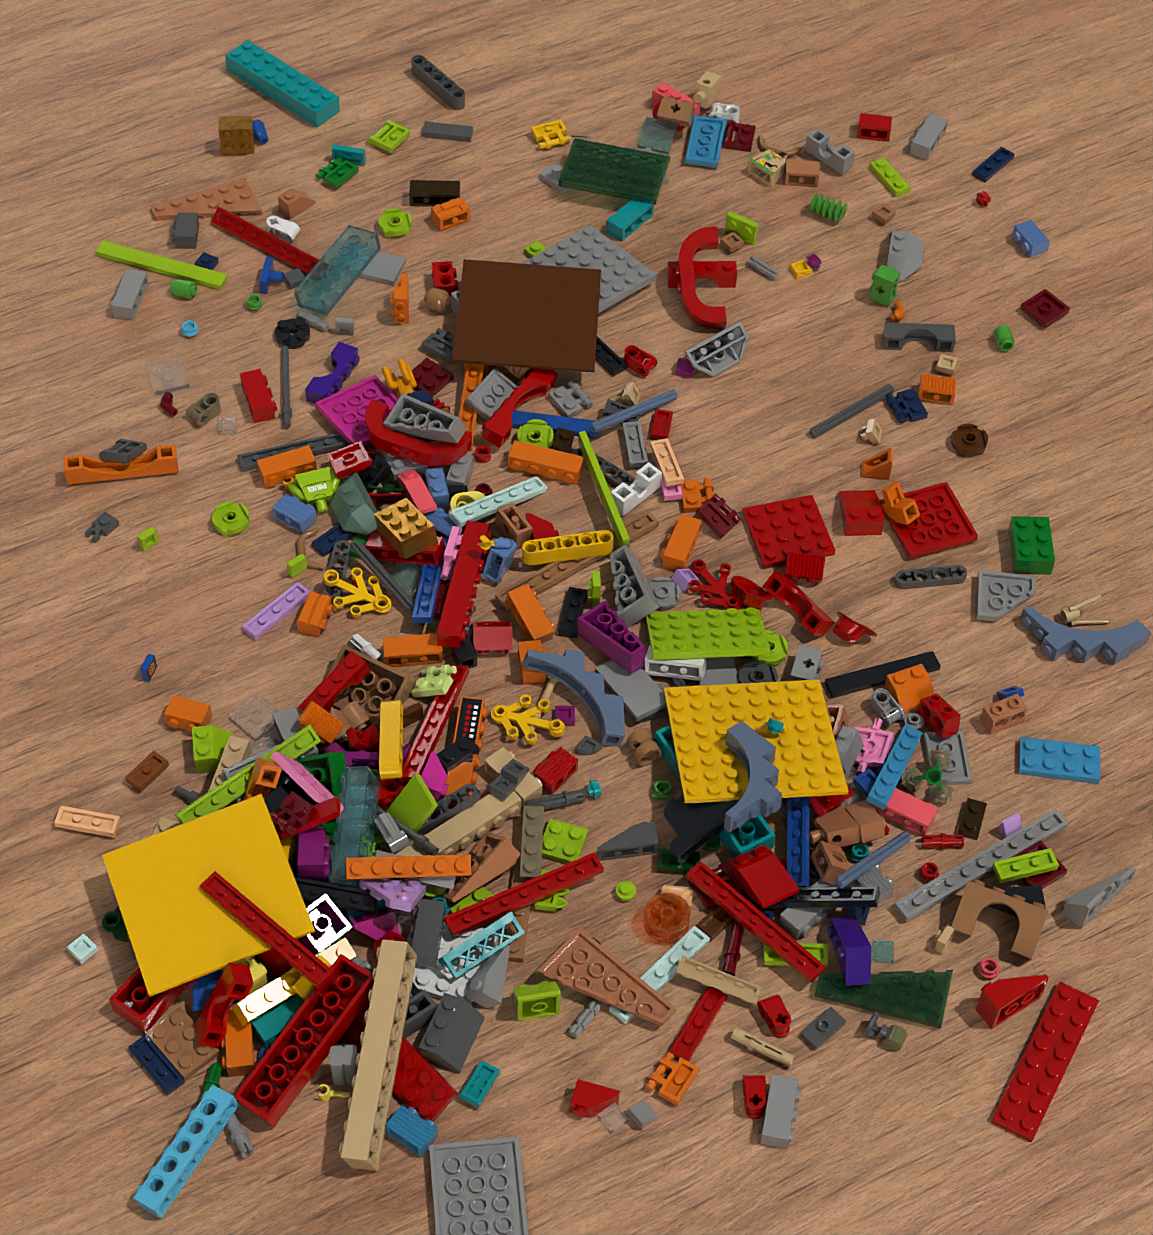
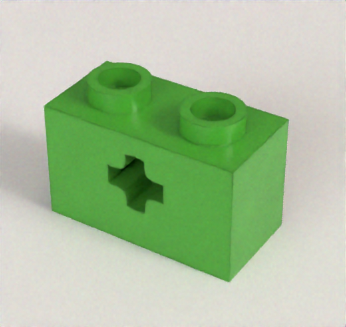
(884, 285)

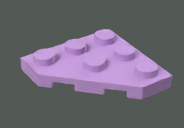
(396, 893)

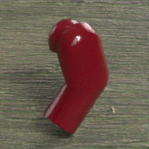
(166, 404)

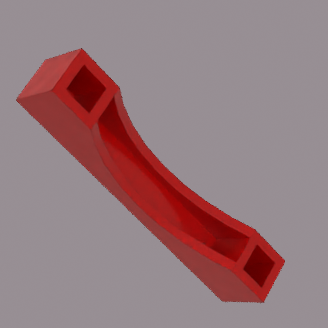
(536, 384)

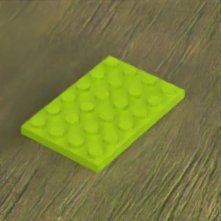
(707, 634)

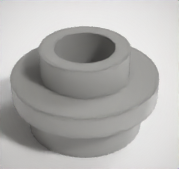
(916, 717)

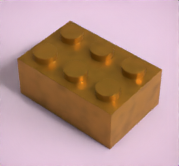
(406, 528)

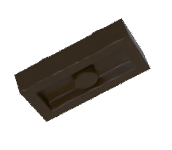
(563, 440)
(972, 818)

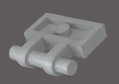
(566, 403)

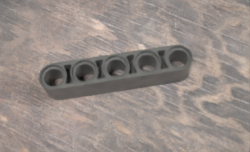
(438, 82)

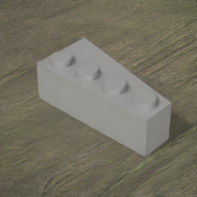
(424, 421)

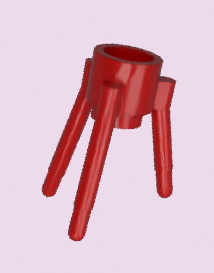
(375, 497)

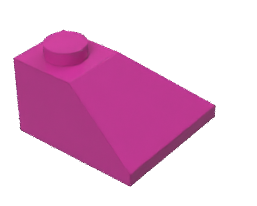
(435, 777)
(375, 924)

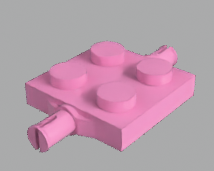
(451, 552)
(876, 746)

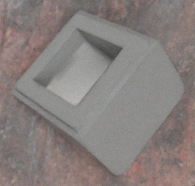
(642, 1114)

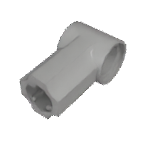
(393, 838)

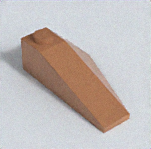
(489, 859)

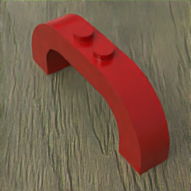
(701, 314)
(408, 447)

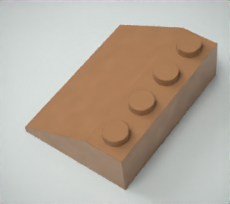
(378, 686)

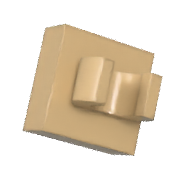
(630, 394)
(872, 432)

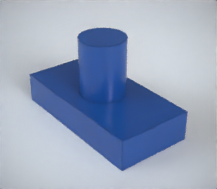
(268, 275)

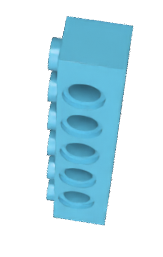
(159, 1201)

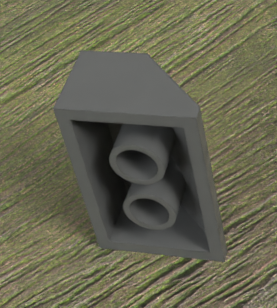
(451, 1033)

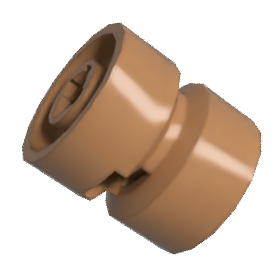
(644, 746)

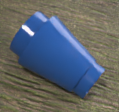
(260, 132)

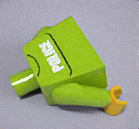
(314, 487)

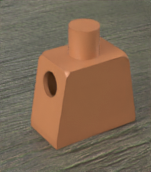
(836, 828)

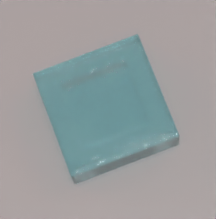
(882, 951)

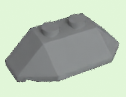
(905, 253)
(719, 350)

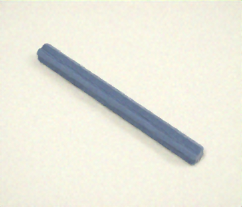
(633, 411)
(872, 860)

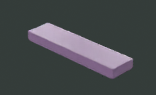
(276, 611)

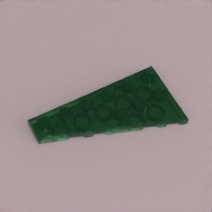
(895, 994)

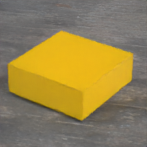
(800, 269)

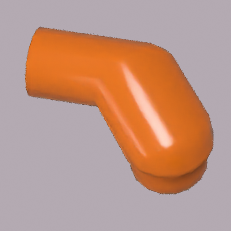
(899, 312)

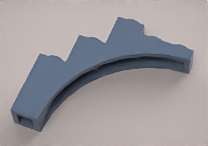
(1085, 644)
(589, 687)
(757, 757)

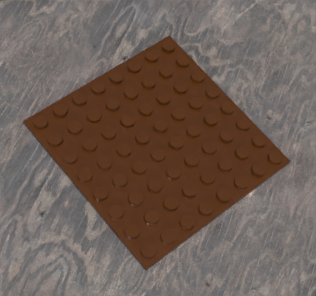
(527, 316)

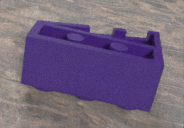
(851, 949)

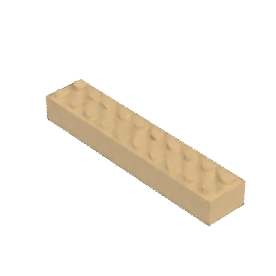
(378, 1055)

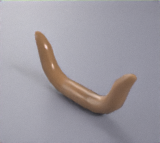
(764, 147)
(301, 549)

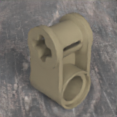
(205, 409)

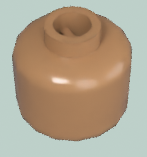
(437, 300)

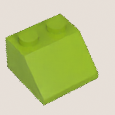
(208, 747)
(537, 1000)

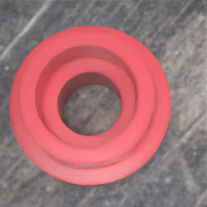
(988, 963)

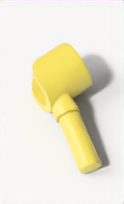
(331, 1093)

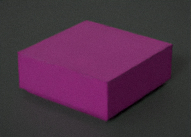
(684, 368)
(565, 714)

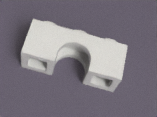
(646, 482)

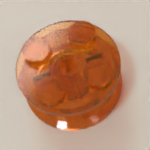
(666, 918)

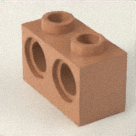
(1003, 714)

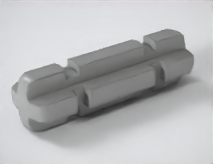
(762, 267)
(313, 320)
(584, 1019)

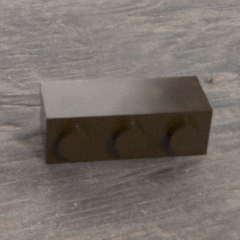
(432, 192)

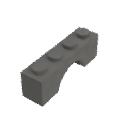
(939, 336)

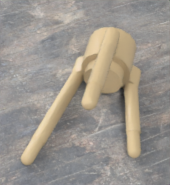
(1072, 613)

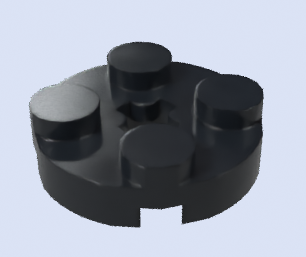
(286, 327)

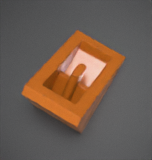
(878, 466)

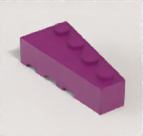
(610, 636)

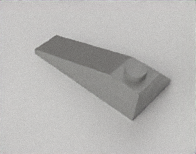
(1094, 898)

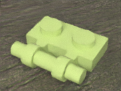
(433, 684)

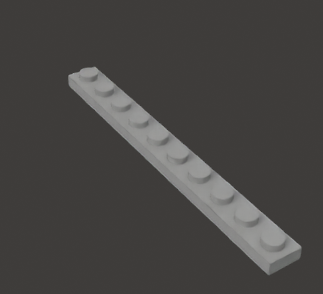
(979, 865)

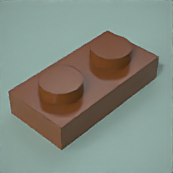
(147, 771)

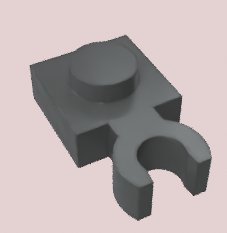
(102, 525)

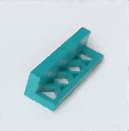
(473, 941)

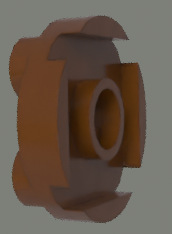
(965, 447)

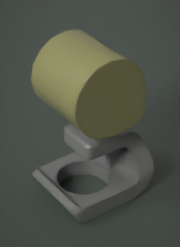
(892, 1037)

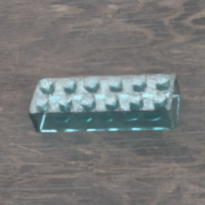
(337, 270)
(355, 825)

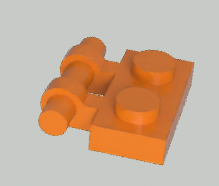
(691, 494)
(677, 1082)

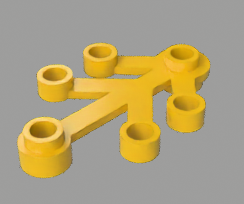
(359, 593)
(526, 718)

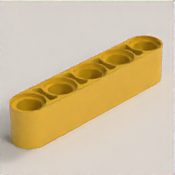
(567, 547)
(391, 739)

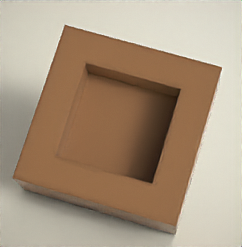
(883, 213)
(732, 242)

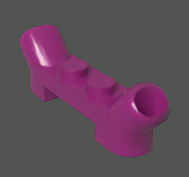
(363, 758)

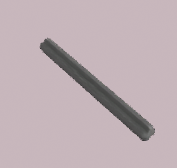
(851, 411)
(384, 577)

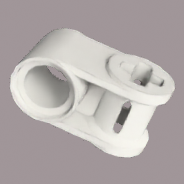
(725, 111)
(283, 229)

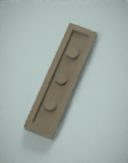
(531, 842)

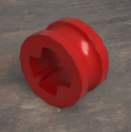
(482, 449)

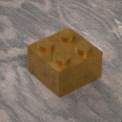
(236, 135)

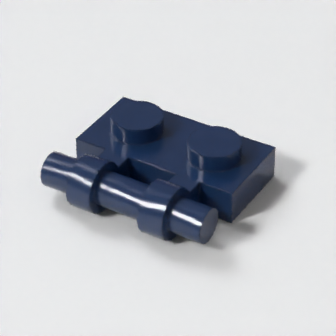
(910, 403)

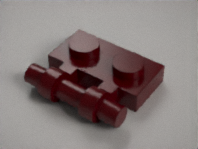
(716, 518)
(297, 809)

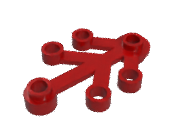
(699, 569)

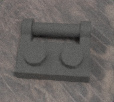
(123, 451)

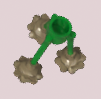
(939, 790)

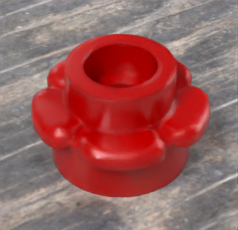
(983, 198)
(929, 867)

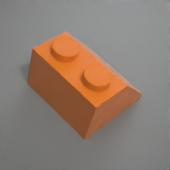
(909, 687)

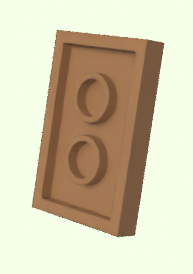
(178, 1043)

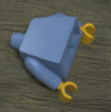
(499, 557)

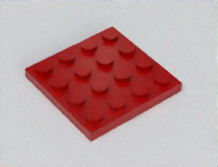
(940, 522)
(787, 527)

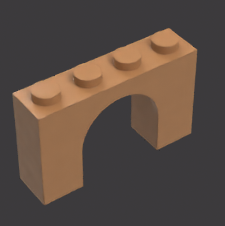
(978, 897)

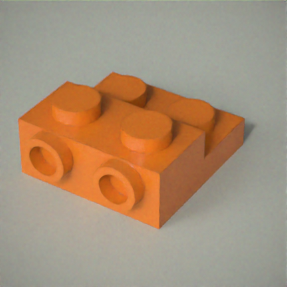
(400, 300)

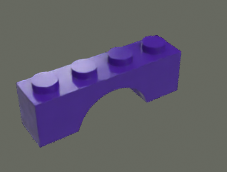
(343, 360)

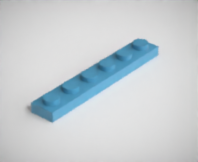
(894, 766)

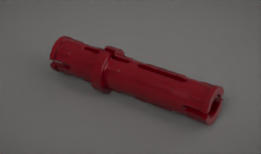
(732, 954)

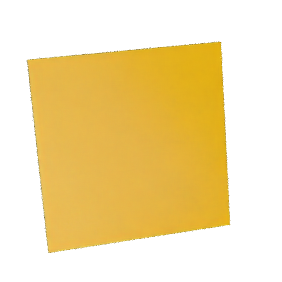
(803, 754)
(179, 927)

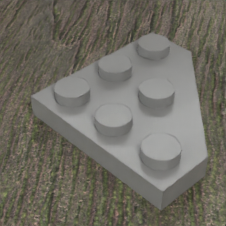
(1001, 593)

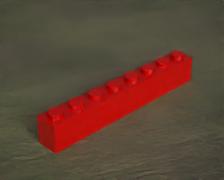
(463, 586)

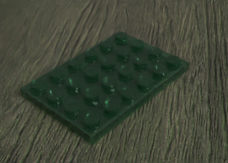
(614, 171)

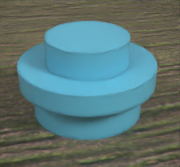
(189, 328)

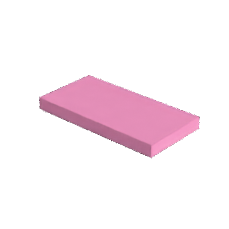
(303, 778)

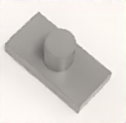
(551, 176)

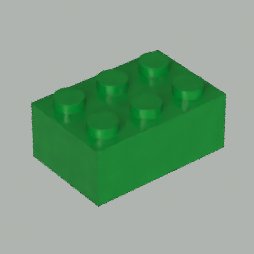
(1031, 545)

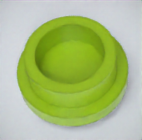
(626, 890)

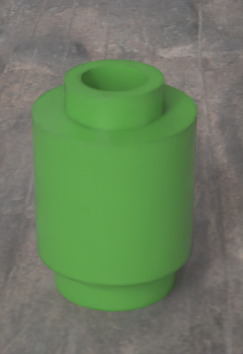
(183, 288)
(1003, 338)

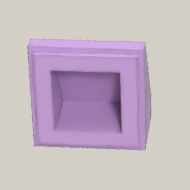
(683, 577)
(1010, 825)

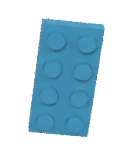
(705, 141)
(1059, 760)

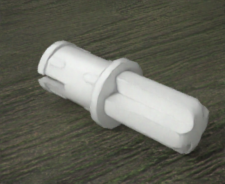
(366, 647)

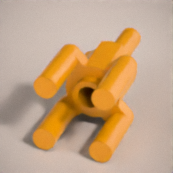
(402, 384)

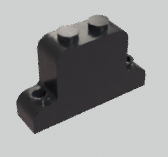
(695, 824)

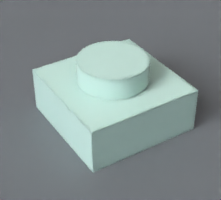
(82, 948)

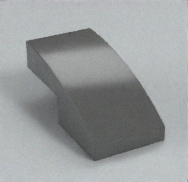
(508, 780)

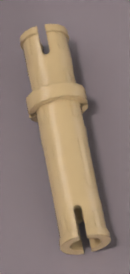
(762, 1047)

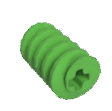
(827, 208)

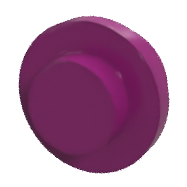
(813, 261)

